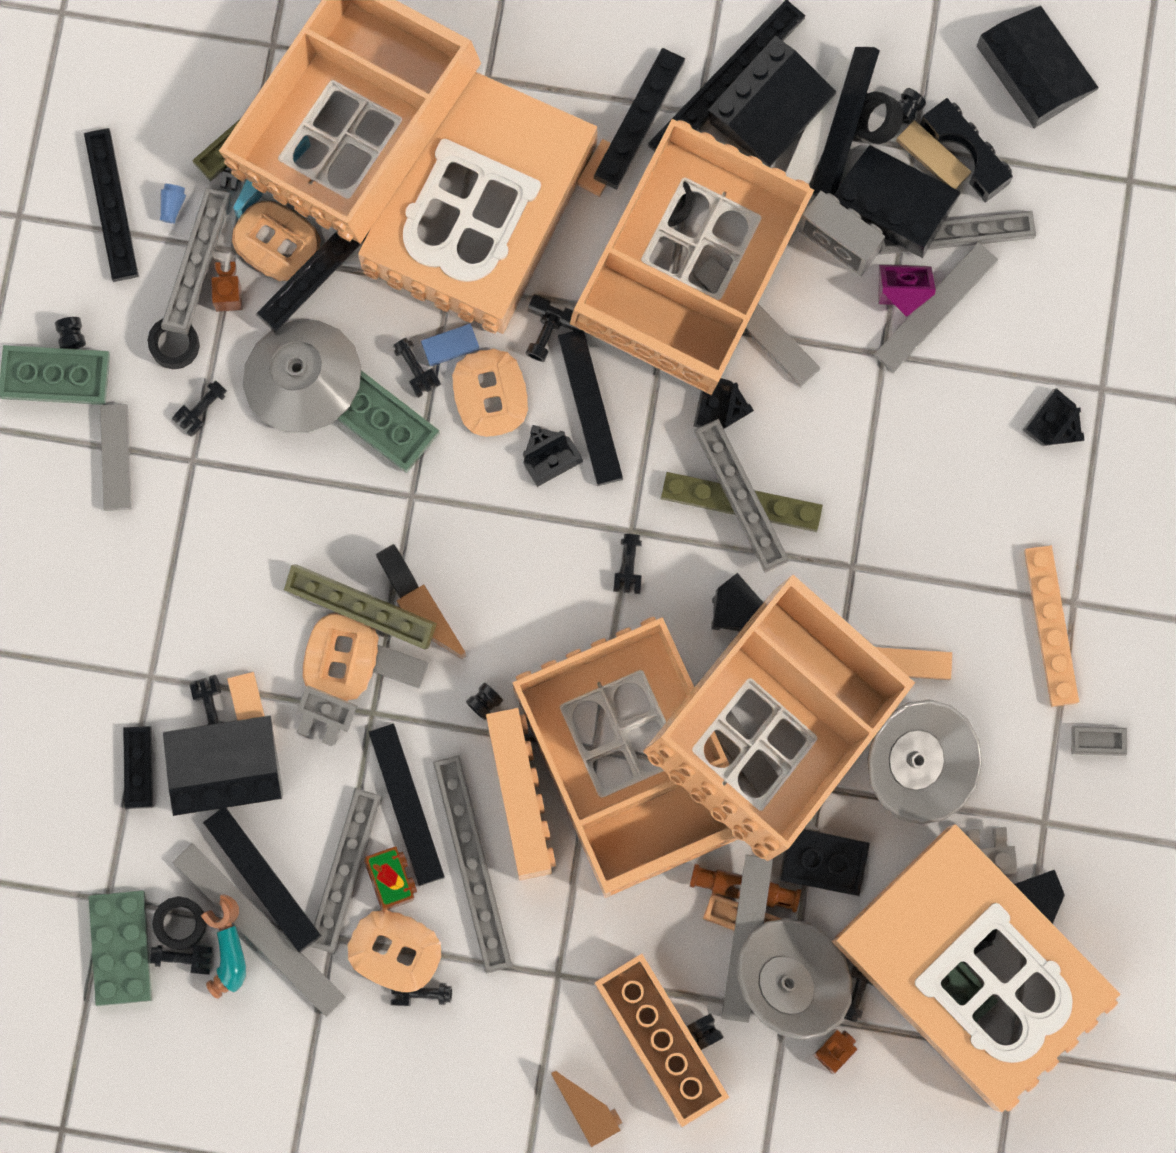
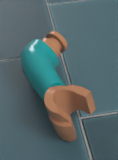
(232, 962)

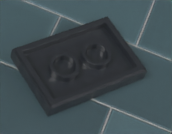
(825, 862)

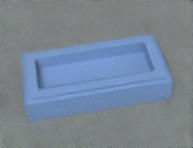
(450, 345)

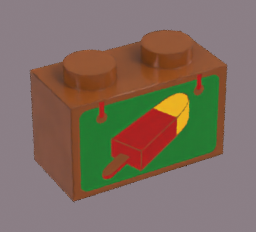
(389, 878)

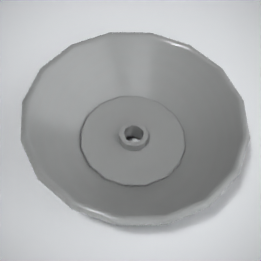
(307, 397)
(946, 767)
(810, 966)

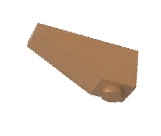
(422, 604)
(591, 1114)

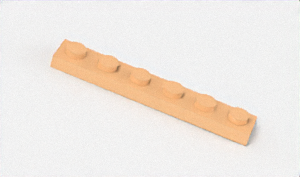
(1051, 626)

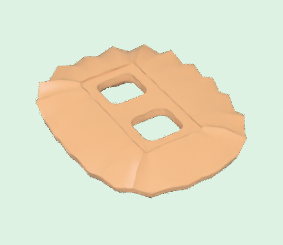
(287, 225)
(471, 397)
(321, 653)
(385, 968)

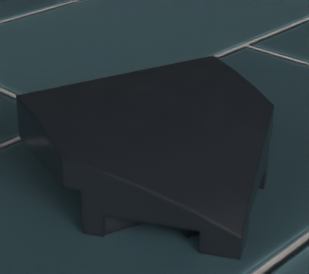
(724, 404)
(1055, 421)
(549, 454)
(734, 604)
(1044, 893)

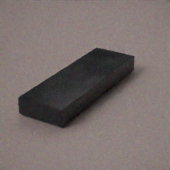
(138, 767)

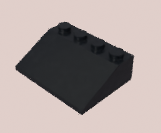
(1036, 65)
(771, 102)
(897, 199)
(222, 765)

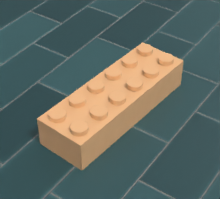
(519, 794)
(661, 1040)

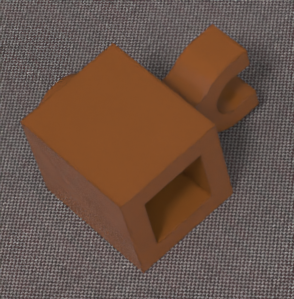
(226, 289)
(836, 1050)

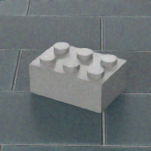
(841, 232)

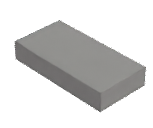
(400, 666)
(1099, 741)

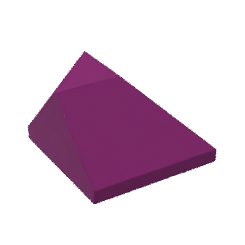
(905, 286)

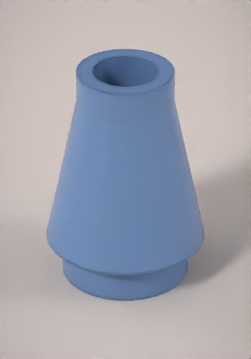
(171, 202)

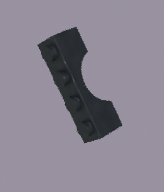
(948, 125)

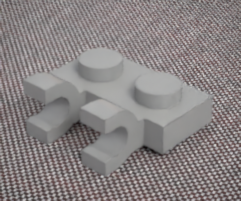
(325, 708)
(1001, 855)

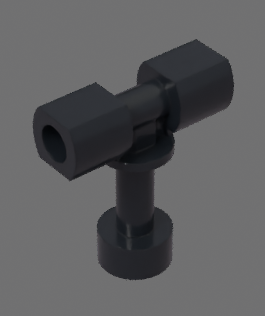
(552, 319)

